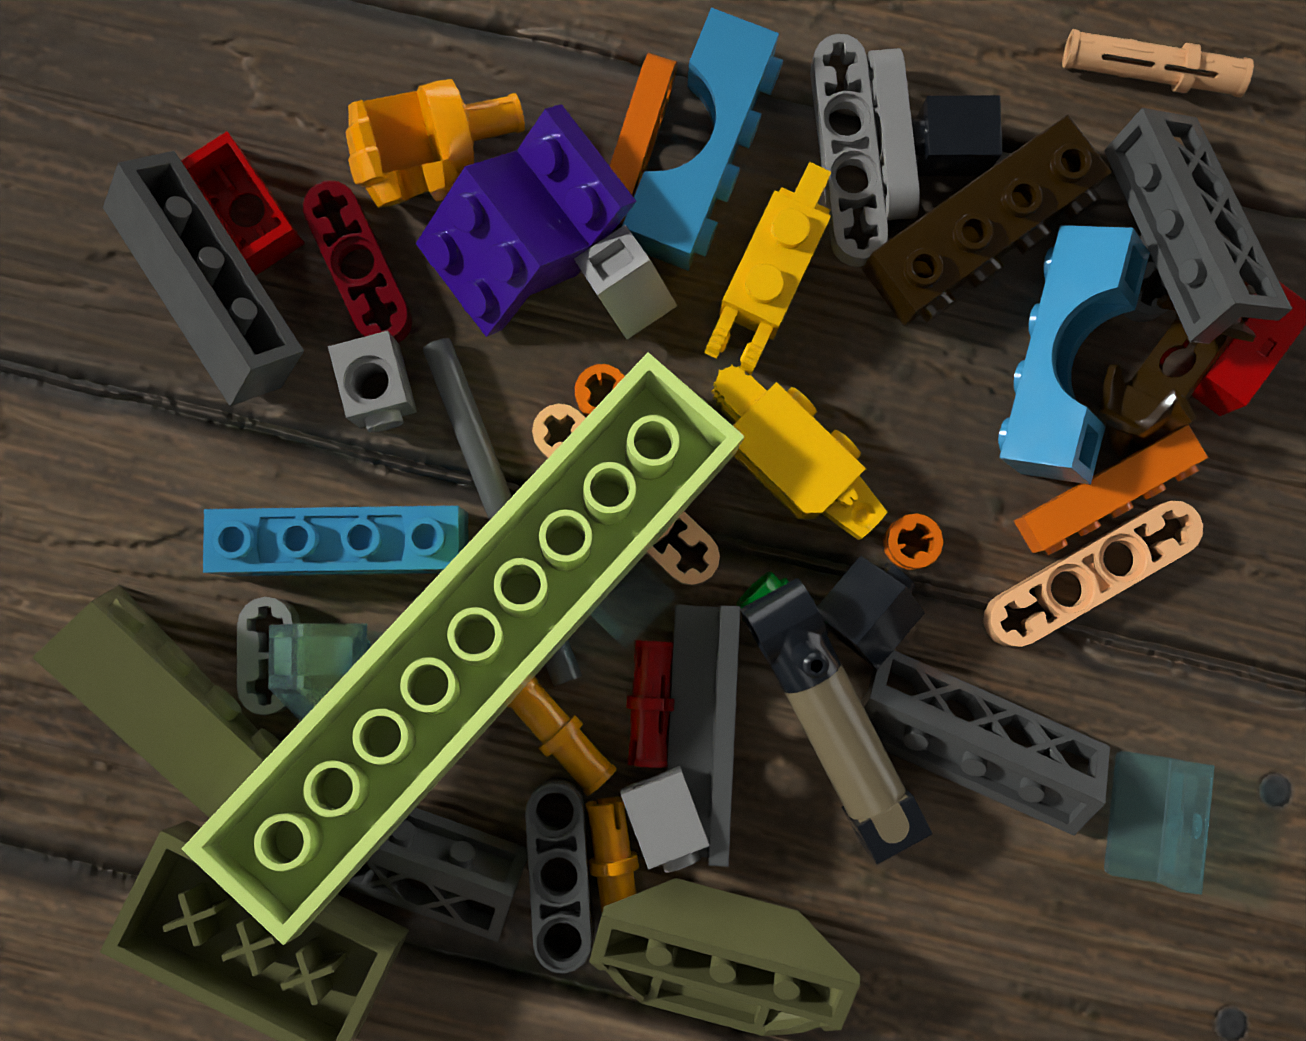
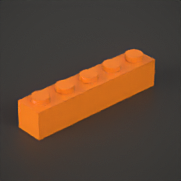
(1111, 491)

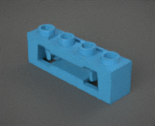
(332, 540)

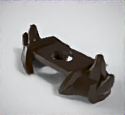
(1153, 399)

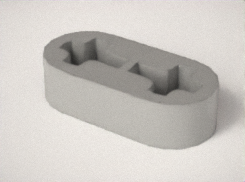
(253, 653)

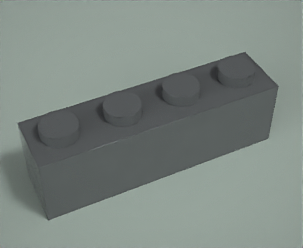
(201, 277)

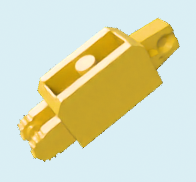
(773, 266)
(796, 454)

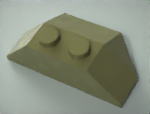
(724, 960)

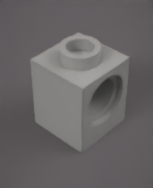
(626, 281)
(358, 360)
(665, 820)

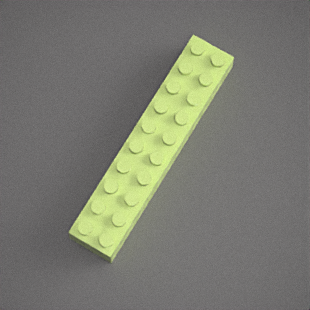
(462, 651)

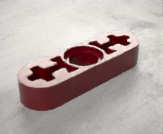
(354, 220)

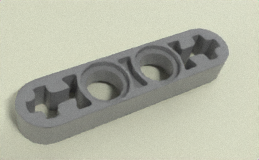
(853, 150)

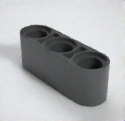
(553, 903)

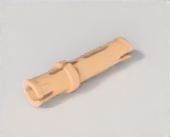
(1225, 73)

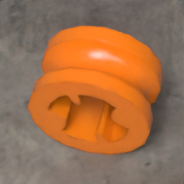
(590, 374)
(919, 559)

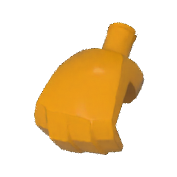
(422, 139)

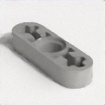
(894, 133)

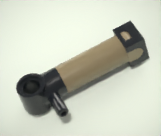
(823, 698)

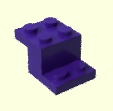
(523, 220)

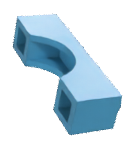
(727, 74)
(1088, 281)

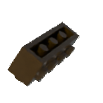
(986, 221)

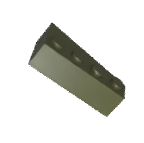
(156, 699)

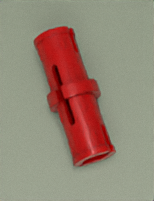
(650, 704)

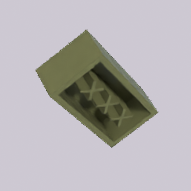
(207, 946)

